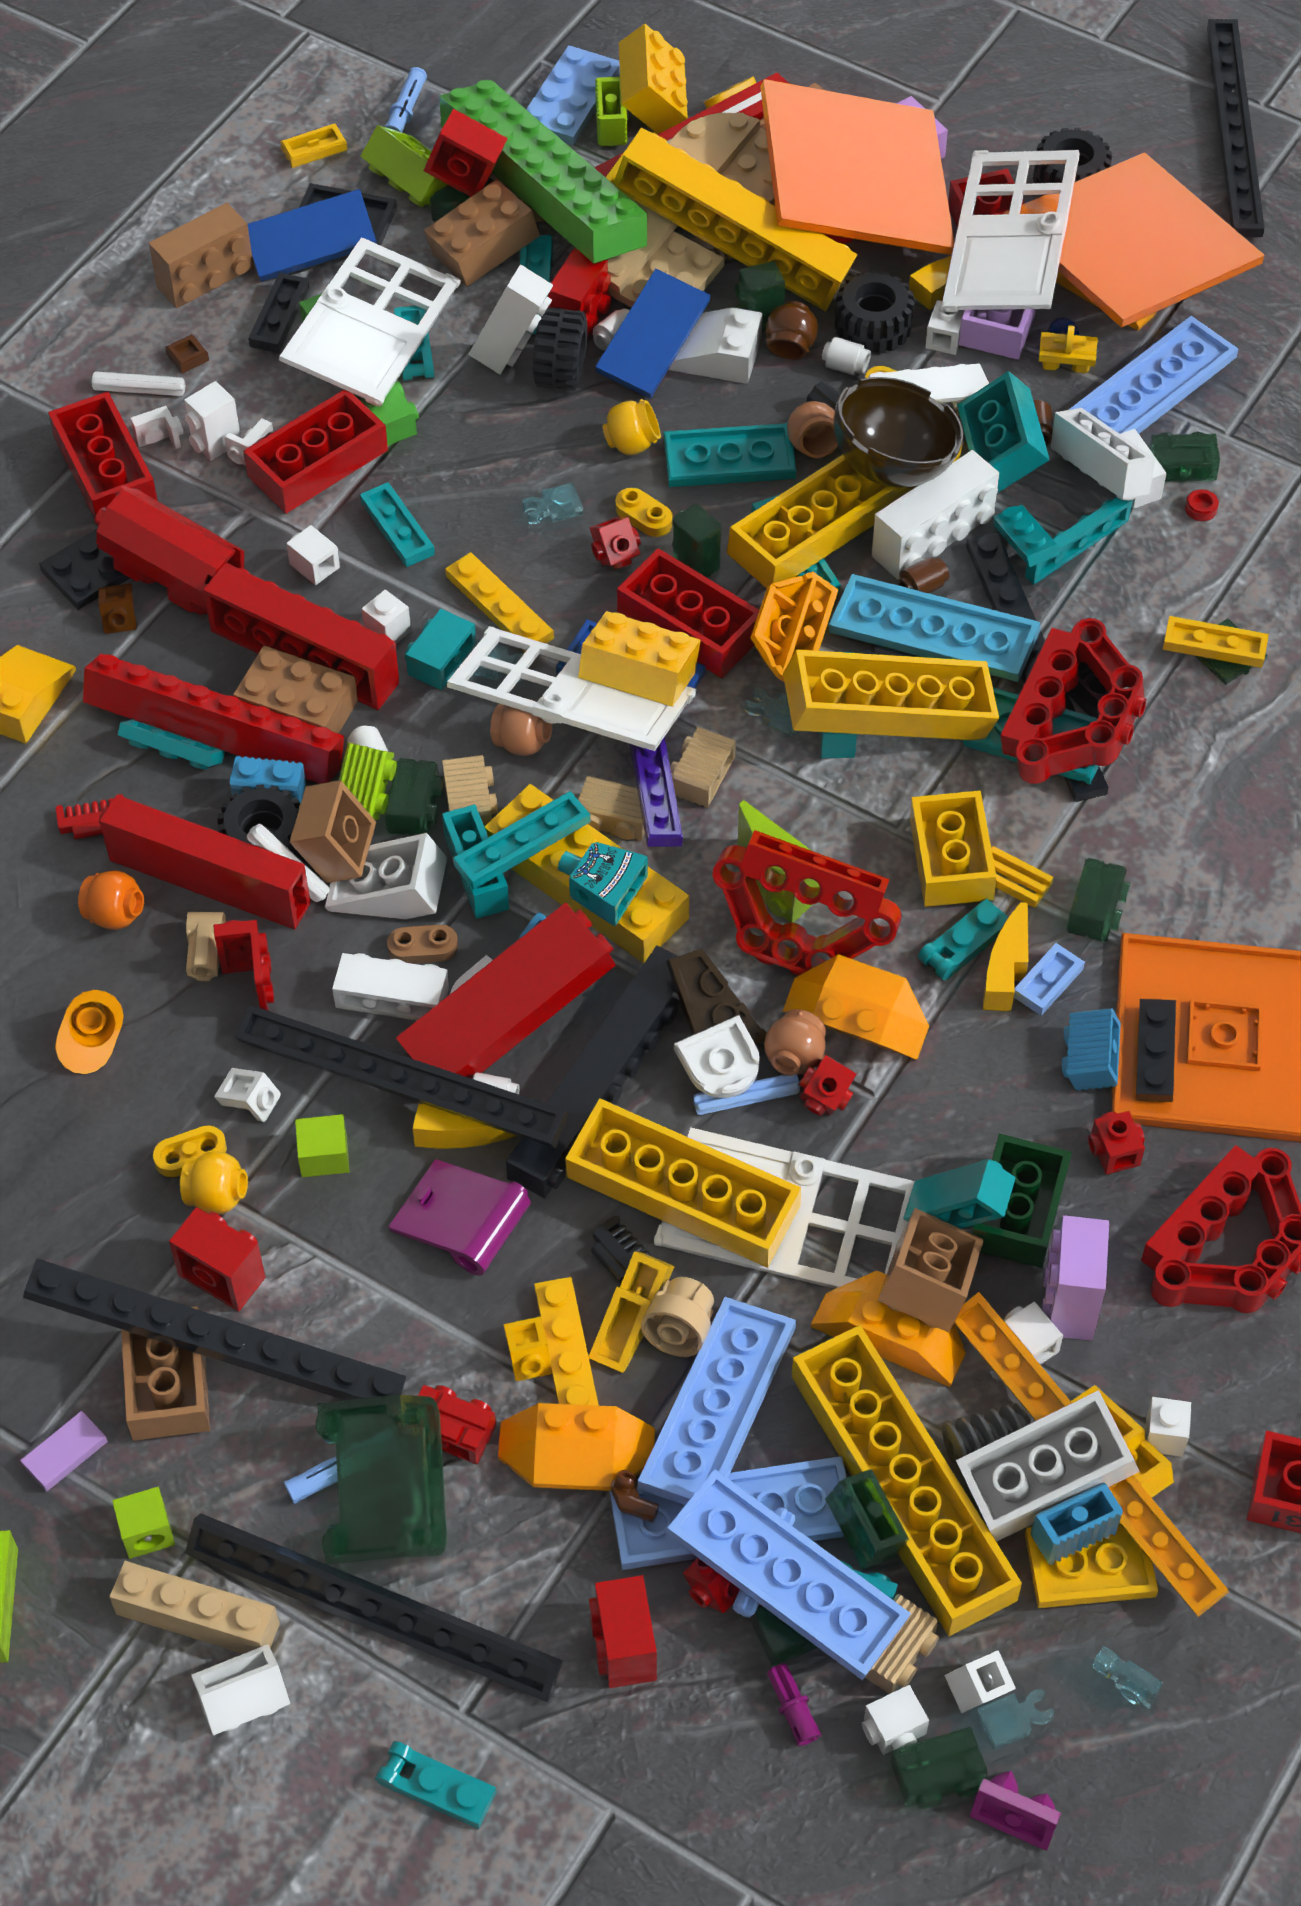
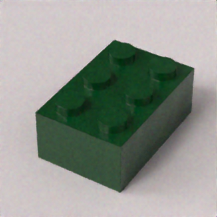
(1033, 1203)

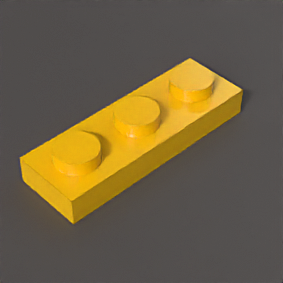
(1215, 641)

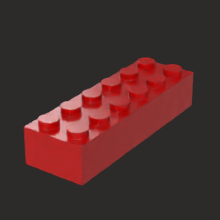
(262, 614)

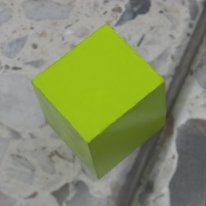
(322, 1145)
(143, 1522)

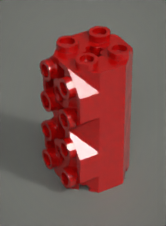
(163, 547)

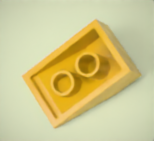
(28, 690)

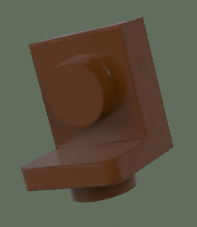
(117, 608)

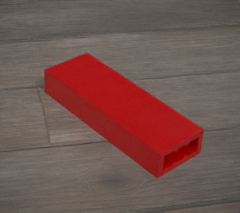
(205, 861)
(511, 995)

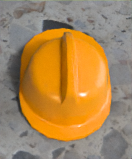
(89, 1031)

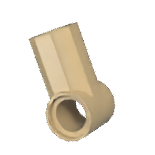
(202, 949)

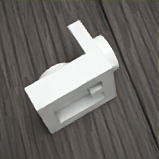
(156, 426)
(236, 445)
(248, 1091)

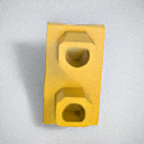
(1067, 349)

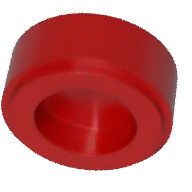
(1201, 505)

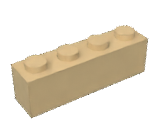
(193, 1609)

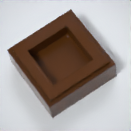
(187, 353)

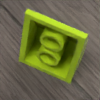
(780, 903)

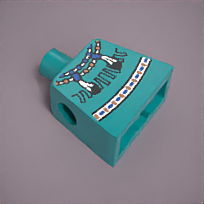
(605, 879)

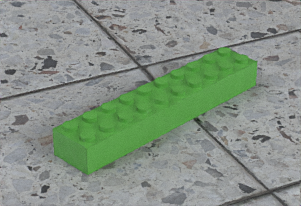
(553, 176)

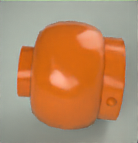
(110, 899)

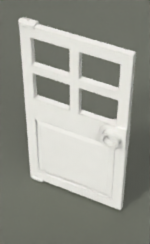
(1010, 256)
(360, 342)
(569, 697)
(806, 1173)

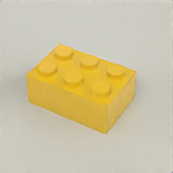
(652, 79)
(639, 658)
(952, 848)

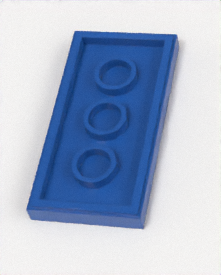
(309, 235)
(652, 333)

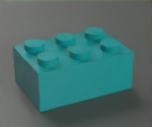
(1004, 428)

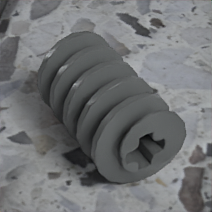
(981, 1431)

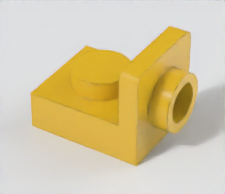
(528, 1348)

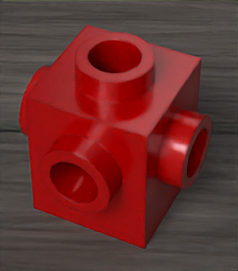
(615, 542)
(835, 1078)
(1117, 1141)
(710, 1587)

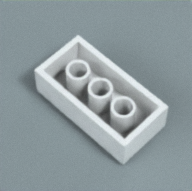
(935, 514)
(1046, 1464)

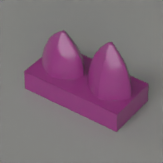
(1008, 1811)

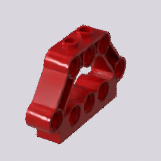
(1078, 746)
(800, 864)
(1222, 1283)

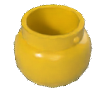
(631, 427)
(213, 1182)

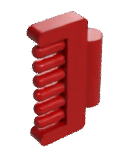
(81, 824)

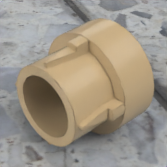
(679, 1317)

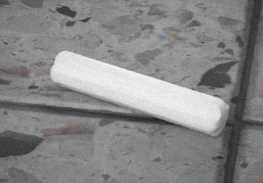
(138, 383)
(265, 839)

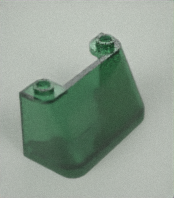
(386, 1478)

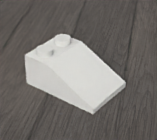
(722, 345)
(397, 881)

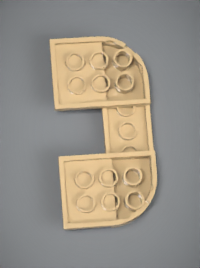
(734, 149)

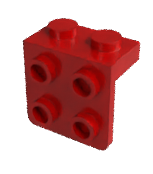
(245, 949)

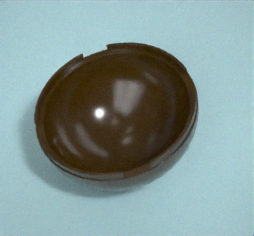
(895, 432)

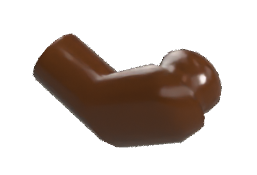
(628, 1498)

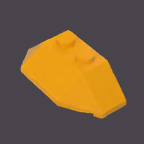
(792, 618)
(862, 1004)
(893, 1333)
(574, 1445)

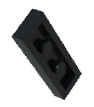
(278, 312)
(1156, 1050)

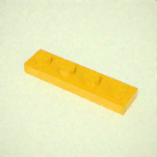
(497, 599)
(566, 1342)

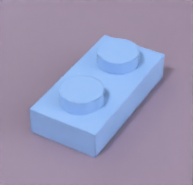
(1048, 979)

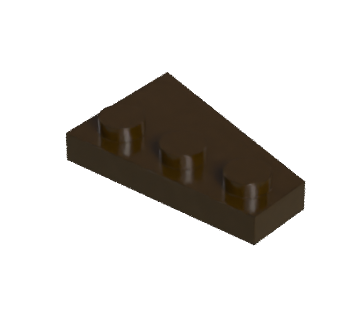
(707, 996)

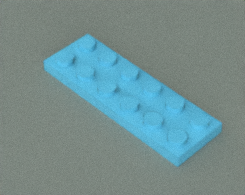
(934, 626)

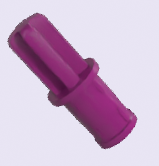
(793, 1705)

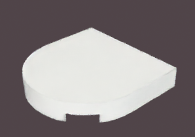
(720, 1059)

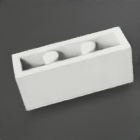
(388, 986)

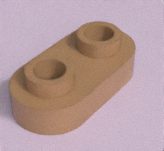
(422, 944)

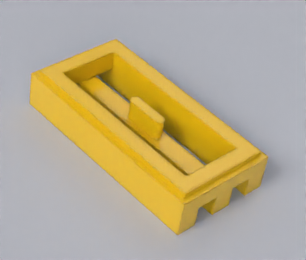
(313, 145)
(1020, 873)

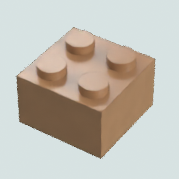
(333, 831)

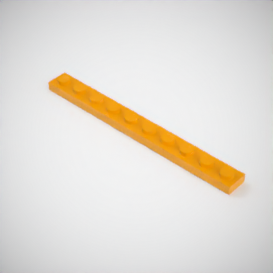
(1140, 1515)

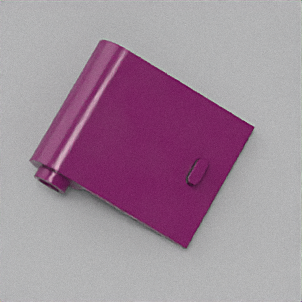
(462, 1214)

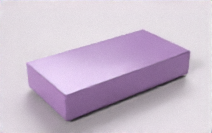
(64, 1451)

